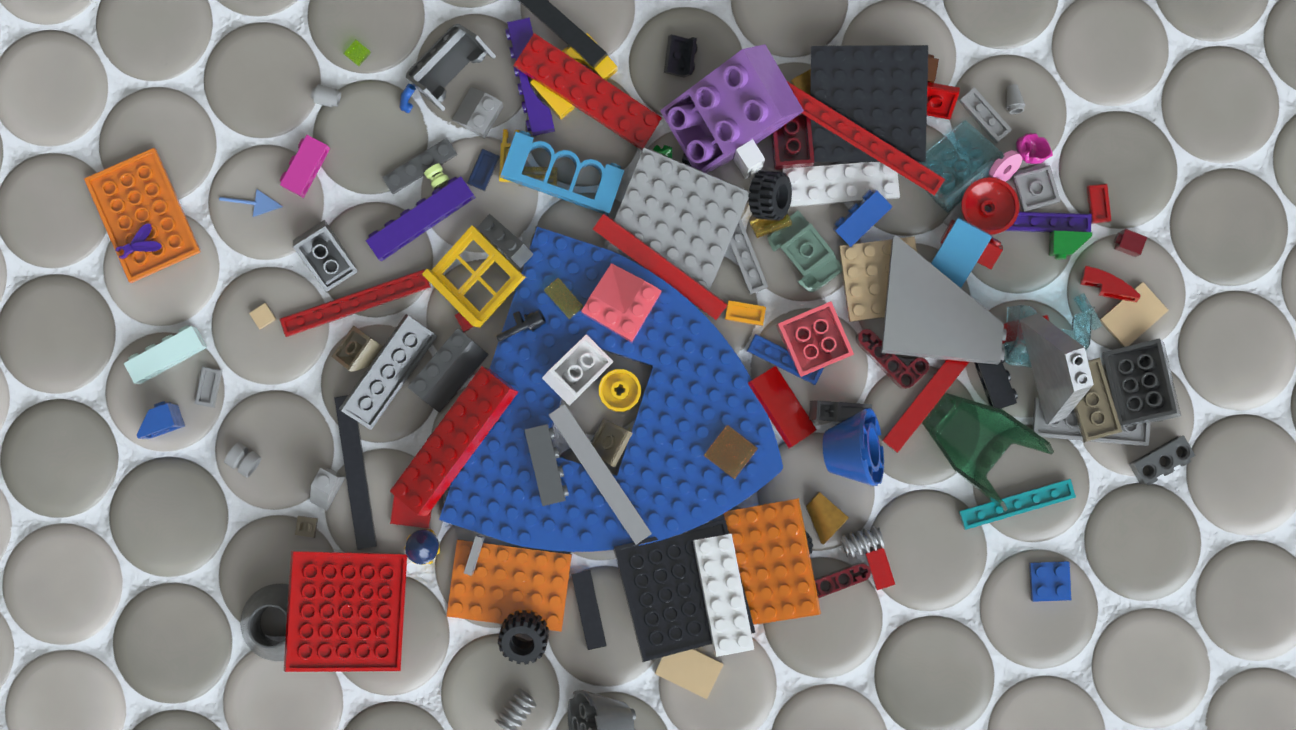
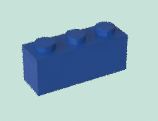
(862, 217)

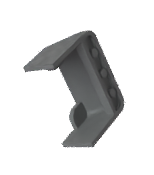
(445, 61)

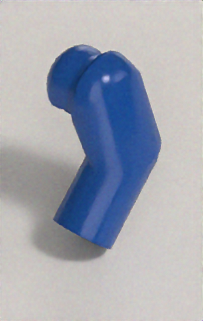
(404, 98)

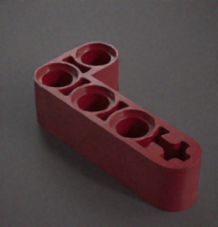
(883, 361)
(833, 579)

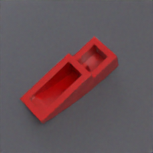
(1108, 284)

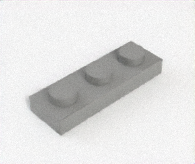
(985, 115)

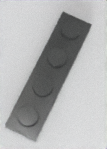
(418, 165)

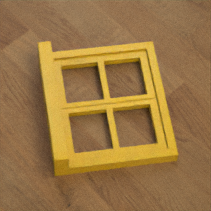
(455, 296)

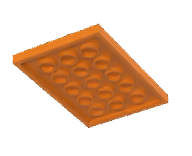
(141, 194)
(774, 561)
(508, 582)

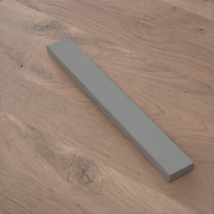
(600, 474)

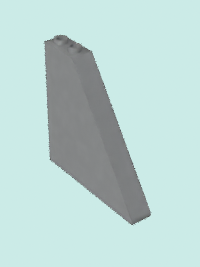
(934, 316)
(1057, 366)

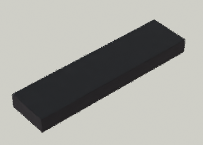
(589, 610)

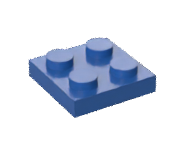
(1050, 581)

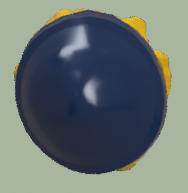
(422, 546)

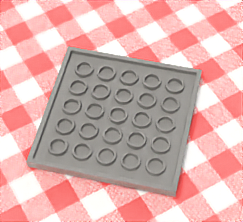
(681, 214)

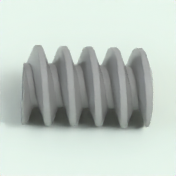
(862, 541)
(517, 711)

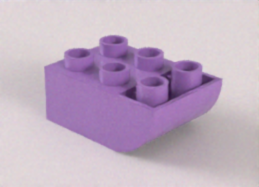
(731, 107)

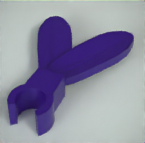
(139, 243)

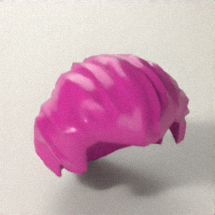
(1033, 148)

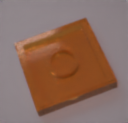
(730, 451)

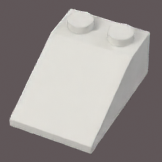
(577, 369)

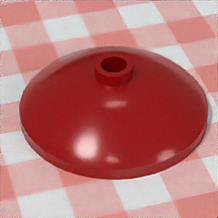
(999, 197)

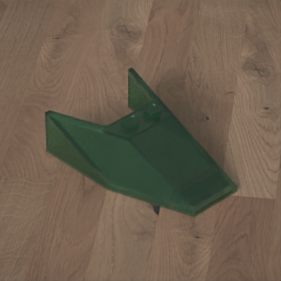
(976, 437)

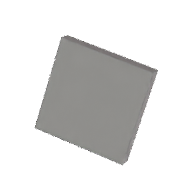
(1036, 188)

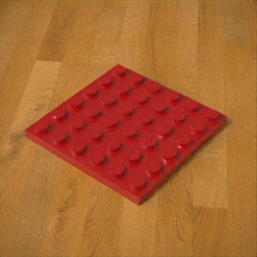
(345, 612)

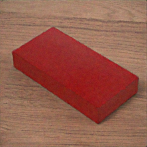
(1099, 203)
(880, 569)

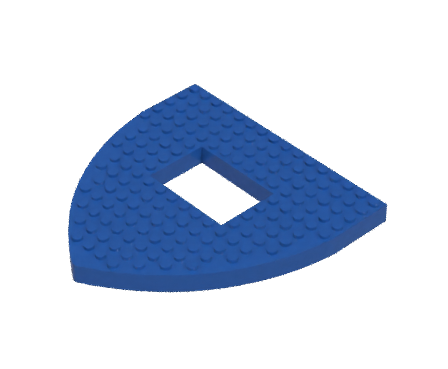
(687, 403)

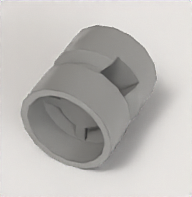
(242, 459)

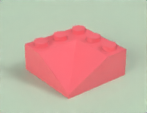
(621, 302)
(815, 339)

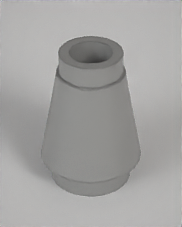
(1014, 102)

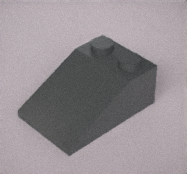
(324, 255)

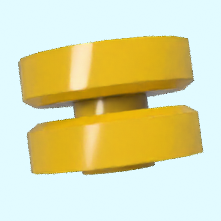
(615, 380)

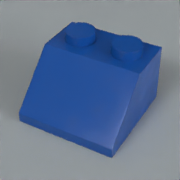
(160, 420)

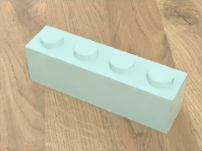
(165, 355)

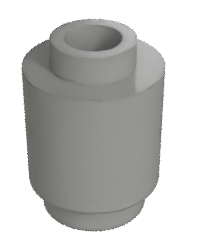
(326, 96)

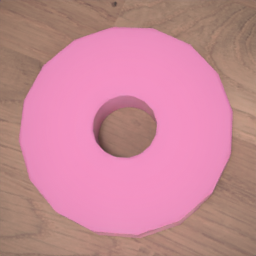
(1007, 166)

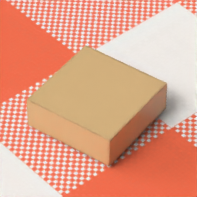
(262, 316)

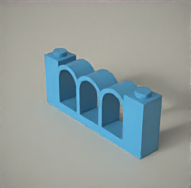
(518, 154)

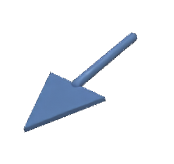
(261, 204)

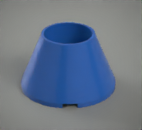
(854, 449)

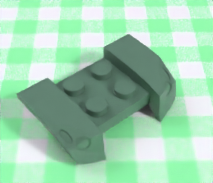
(807, 252)

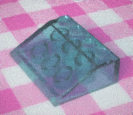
(960, 159)

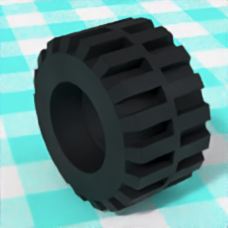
(770, 195)
(523, 650)

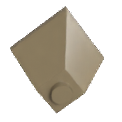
(356, 350)

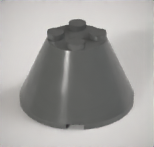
(598, 712)

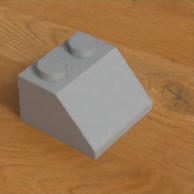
(478, 112)

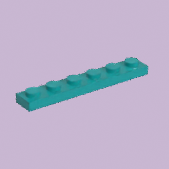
(1017, 504)

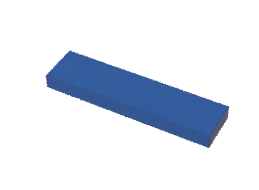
(779, 357)

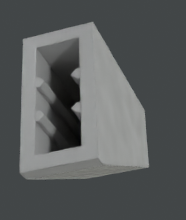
(325, 487)

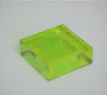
(357, 53)

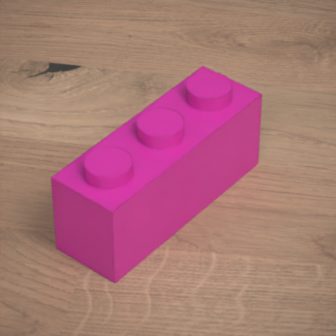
(304, 166)

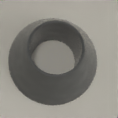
(268, 596)

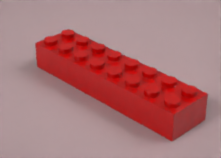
(453, 441)

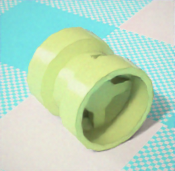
(436, 176)

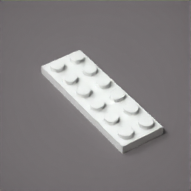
(841, 183)
(723, 595)

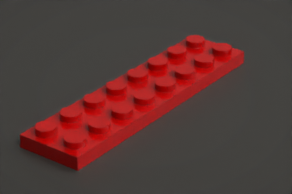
(587, 91)

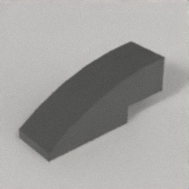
(834, 410)

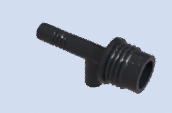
(532, 321)

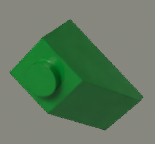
(1066, 243)

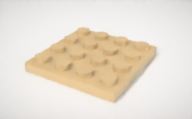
(866, 277)

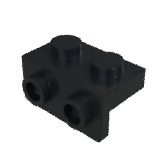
(680, 56)

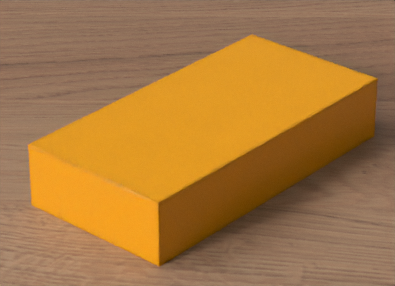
(745, 313)

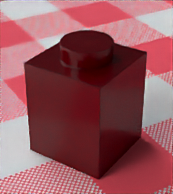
(1130, 242)

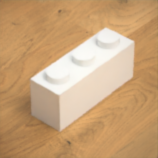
(749, 159)

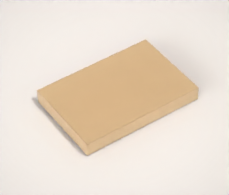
(1131, 319)
(690, 671)

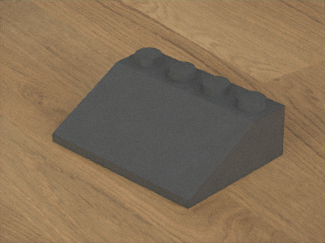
(1142, 383)

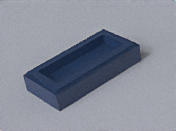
(483, 170)

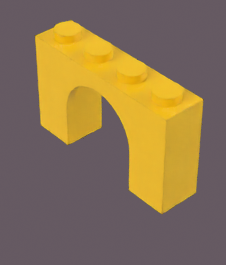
(558, 105)

